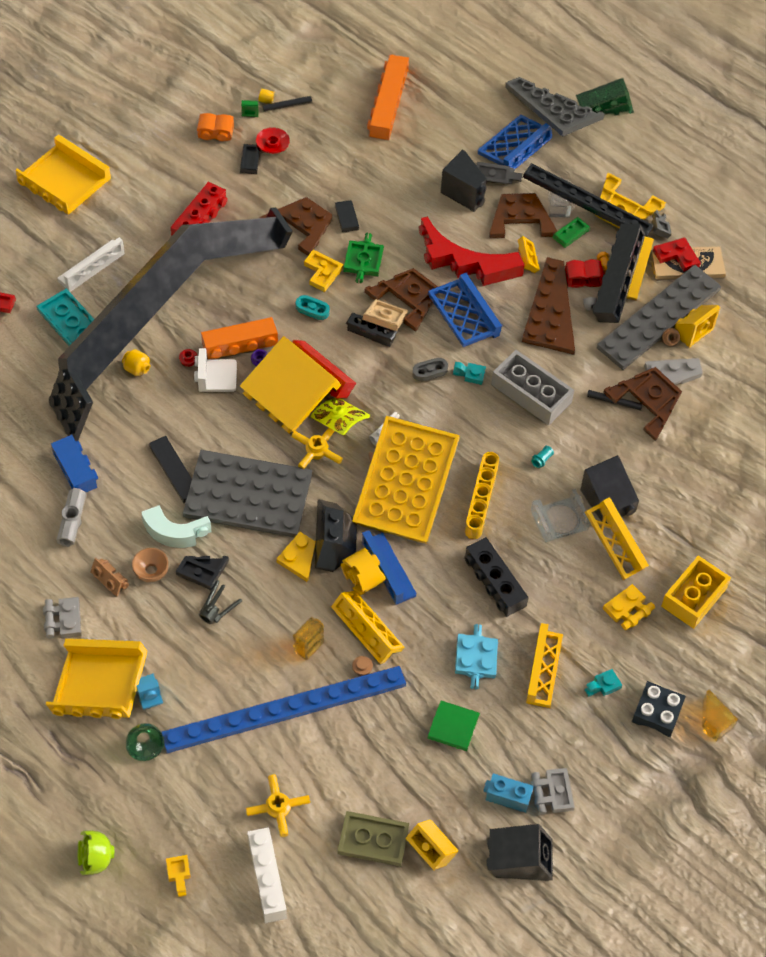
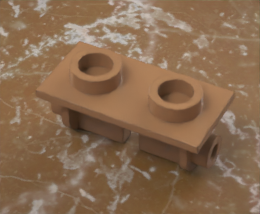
(104, 573)

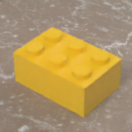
(695, 592)

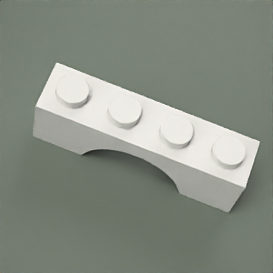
(267, 875)

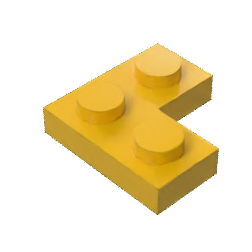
(325, 267)

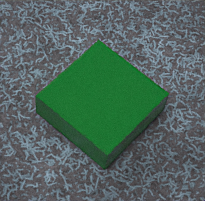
(249, 108)

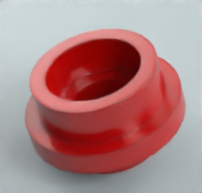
(187, 361)

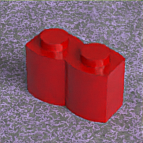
(584, 273)

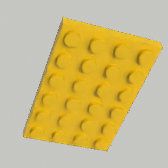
(406, 479)

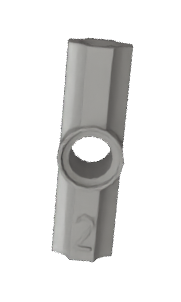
(70, 526)

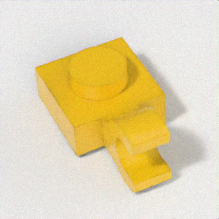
(177, 871)

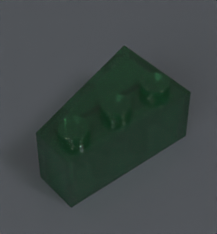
(607, 98)

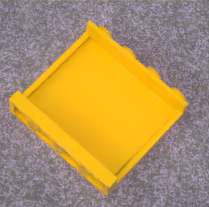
(65, 175)
(288, 384)
(99, 678)

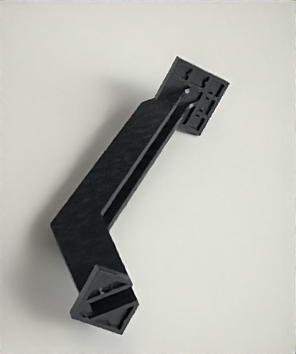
(144, 298)

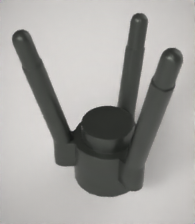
(210, 611)

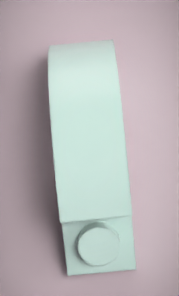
(174, 534)

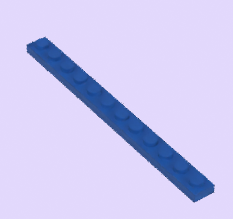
(283, 709)

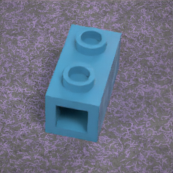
(508, 792)

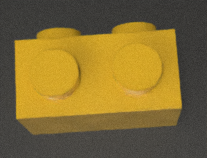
(432, 844)

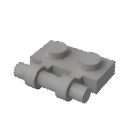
(69, 618)
(559, 791)

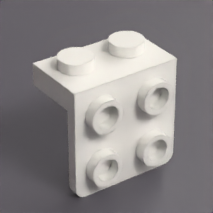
(215, 374)

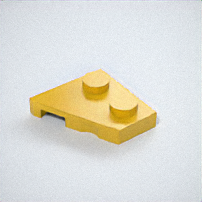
(298, 556)

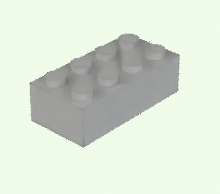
(532, 387)

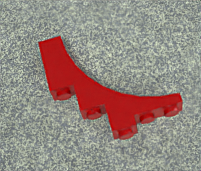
(488, 267)

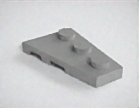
(677, 370)

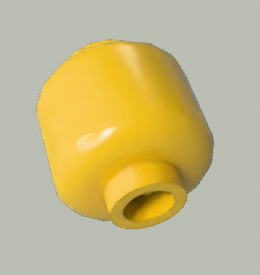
(136, 362)

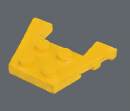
(643, 212)

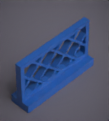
(525, 148)
(478, 305)

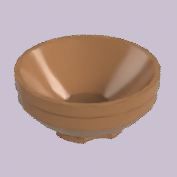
(150, 557)

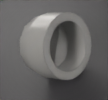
(589, 303)

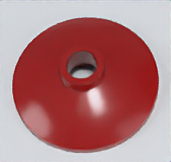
(272, 140)

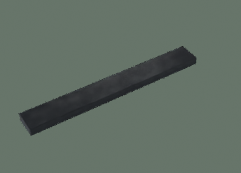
(583, 198)

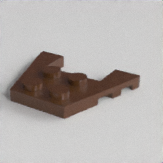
(521, 209)
(308, 219)
(411, 289)
(654, 392)

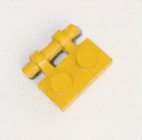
(624, 603)

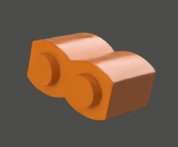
(215, 127)

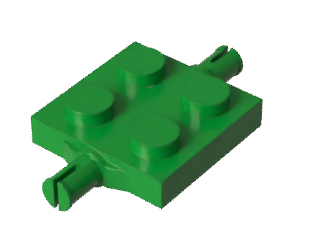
(363, 258)

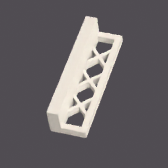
(92, 264)

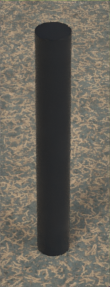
(277, 105)
(623, 402)

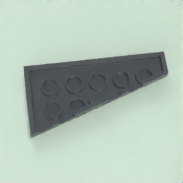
(555, 109)

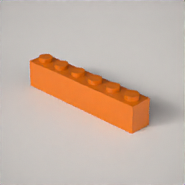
(389, 97)

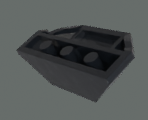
(334, 536)

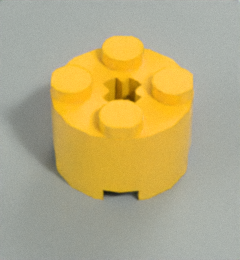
(362, 571)

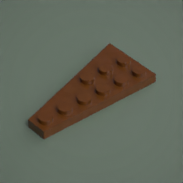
(550, 315)

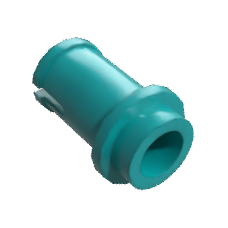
(538, 460)

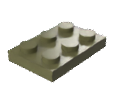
(373, 838)

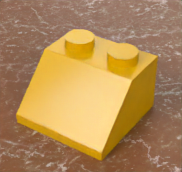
(697, 324)

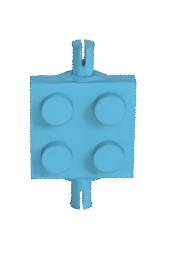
(476, 656)

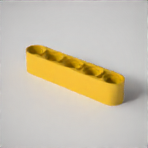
(479, 502)

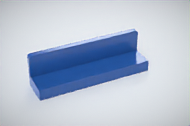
(396, 578)

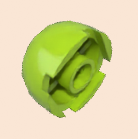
(94, 852)

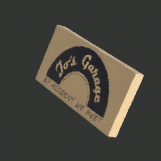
(710, 259)

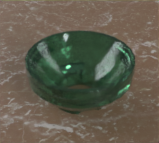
(144, 750)

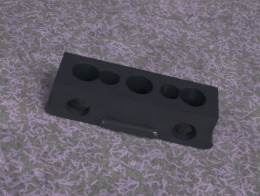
(370, 330)

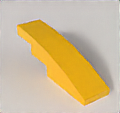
(640, 269)

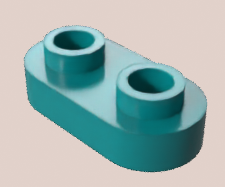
(313, 307)

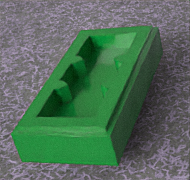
(571, 232)

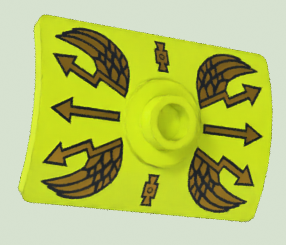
(338, 415)

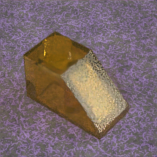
(716, 717)

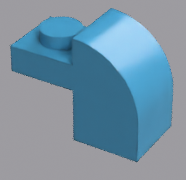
(149, 692)

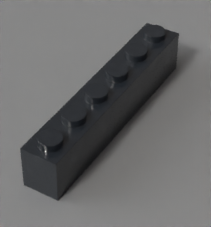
(619, 273)

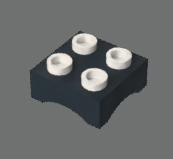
(658, 708)

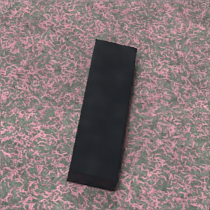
(172, 466)

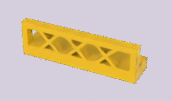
(623, 537)
(366, 626)
(538, 662)

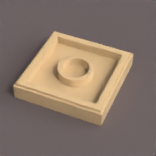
(385, 315)

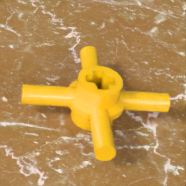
(316, 447)
(278, 812)

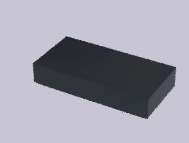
(250, 159)
(346, 216)

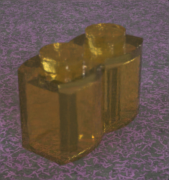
(308, 638)

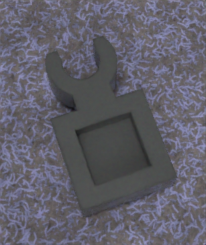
(661, 227)

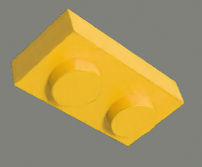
(528, 254)

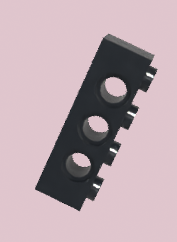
(484, 551)

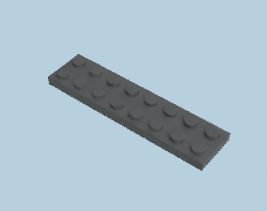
(662, 312)

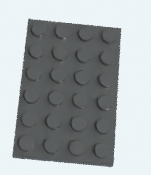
(248, 493)

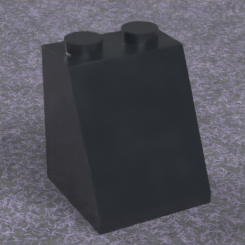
(464, 182)
(606, 481)
(520, 853)

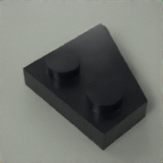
(202, 570)

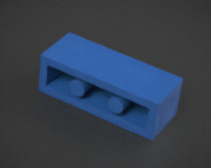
(74, 464)

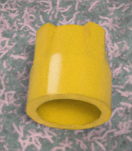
(266, 96)

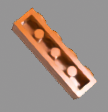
(240, 338)

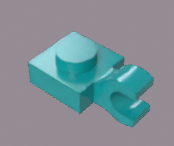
(473, 373)
(605, 682)

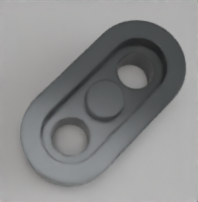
(429, 369)

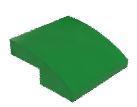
(453, 725)

